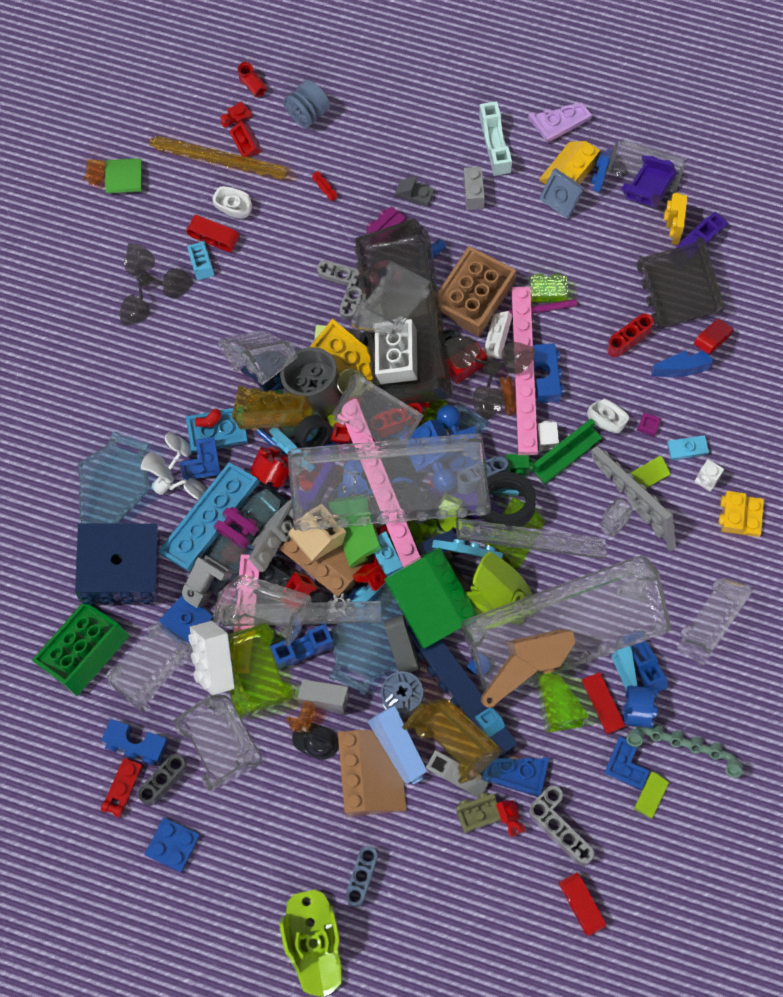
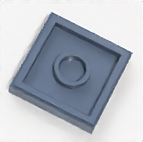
(561, 193)

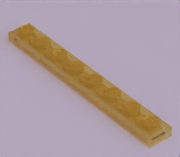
(212, 156)

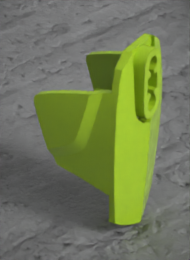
(496, 584)
(312, 949)

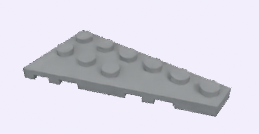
(642, 502)

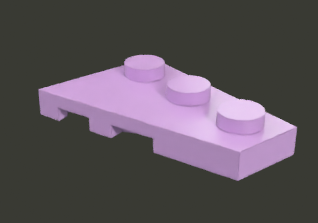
(560, 121)

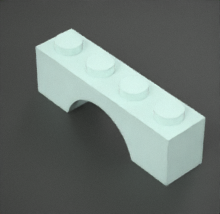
(492, 130)

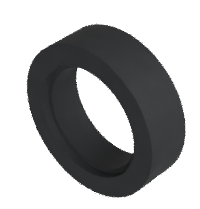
(516, 482)

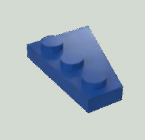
(521, 775)

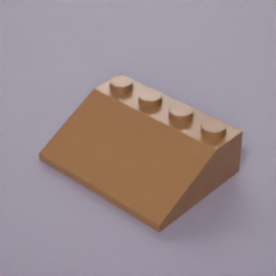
(475, 290)
(329, 570)
(368, 776)

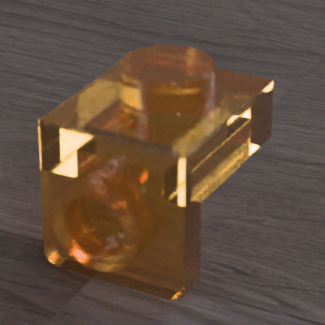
(95, 172)
(306, 718)

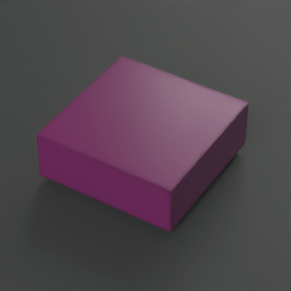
(649, 424)

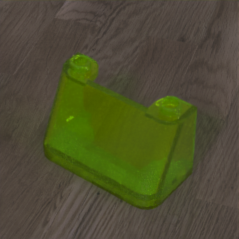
(255, 672)

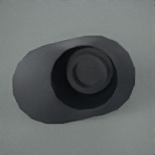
(317, 742)

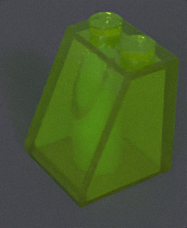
(559, 705)

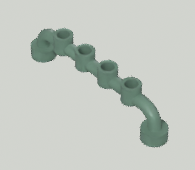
(733, 766)

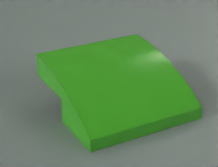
(123, 175)
(360, 543)

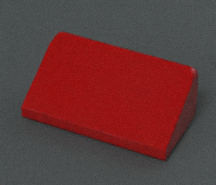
(245, 139)

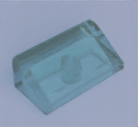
(471, 419)

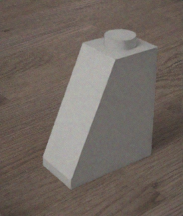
(323, 696)

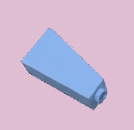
(398, 745)

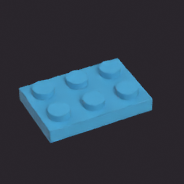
(225, 431)

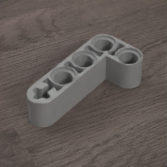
(564, 829)

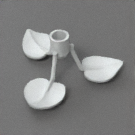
(156, 464)

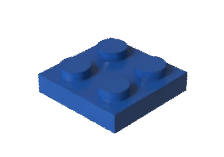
(172, 845)

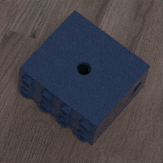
(117, 563)

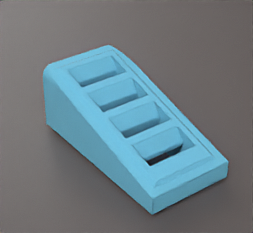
(204, 270)
(625, 666)

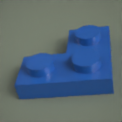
(602, 163)
(206, 463)
(622, 769)

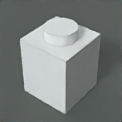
(547, 435)

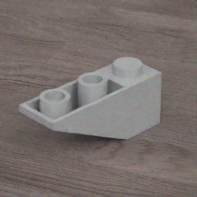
(447, 769)

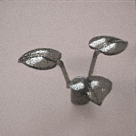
(136, 263)
(516, 357)

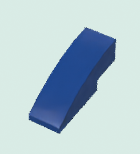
(682, 365)
(647, 667)

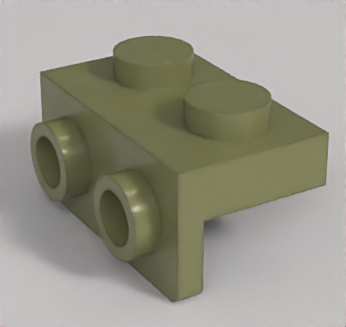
(478, 812)

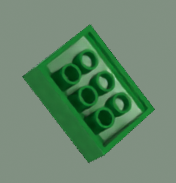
(430, 597)
(81, 648)

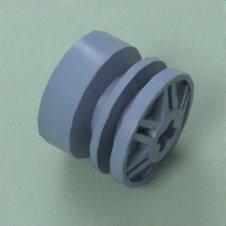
(306, 103)
(409, 685)

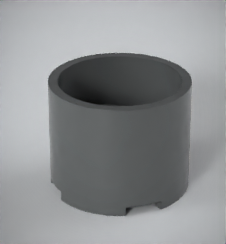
(315, 377)

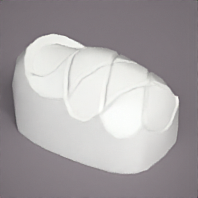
(232, 202)
(608, 416)

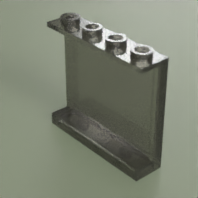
(680, 284)

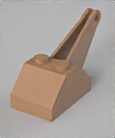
(526, 657)

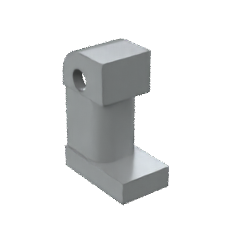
(201, 579)

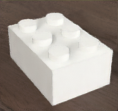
(396, 355)
(211, 657)

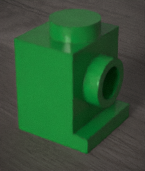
(519, 464)

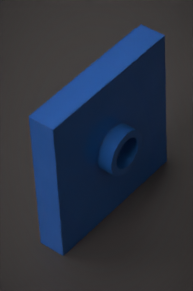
(183, 616)

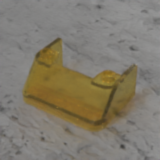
(456, 734)

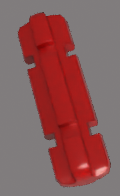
(325, 186)

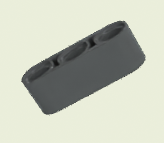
(401, 644)
(164, 770)

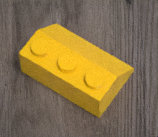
(574, 161)

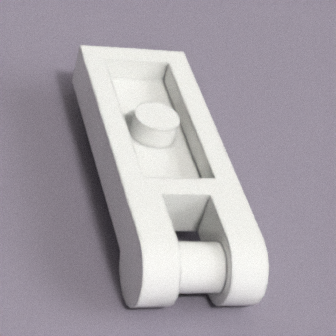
(497, 335)

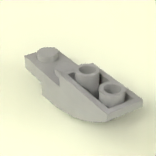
(271, 537)

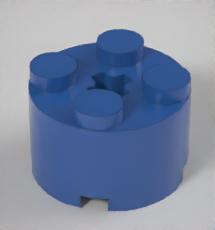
(640, 706)

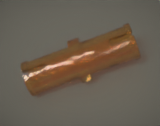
(509, 395)

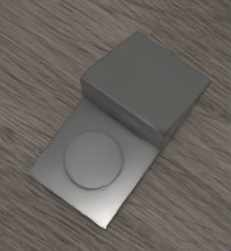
(414, 192)

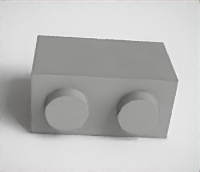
(473, 188)

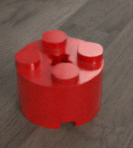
(270, 466)

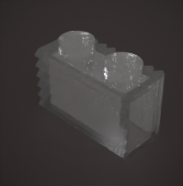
(615, 517)

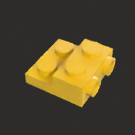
(675, 216)
(741, 514)

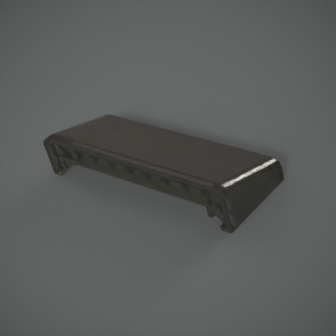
(411, 248)

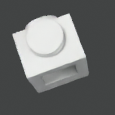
(709, 475)

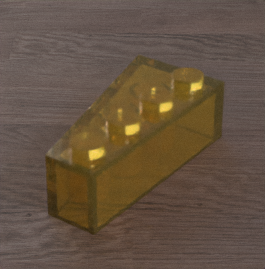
(269, 409)

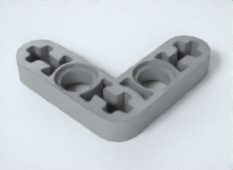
(350, 281)

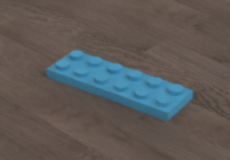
(196, 530)

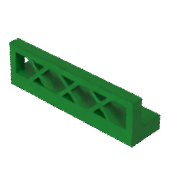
(566, 452)

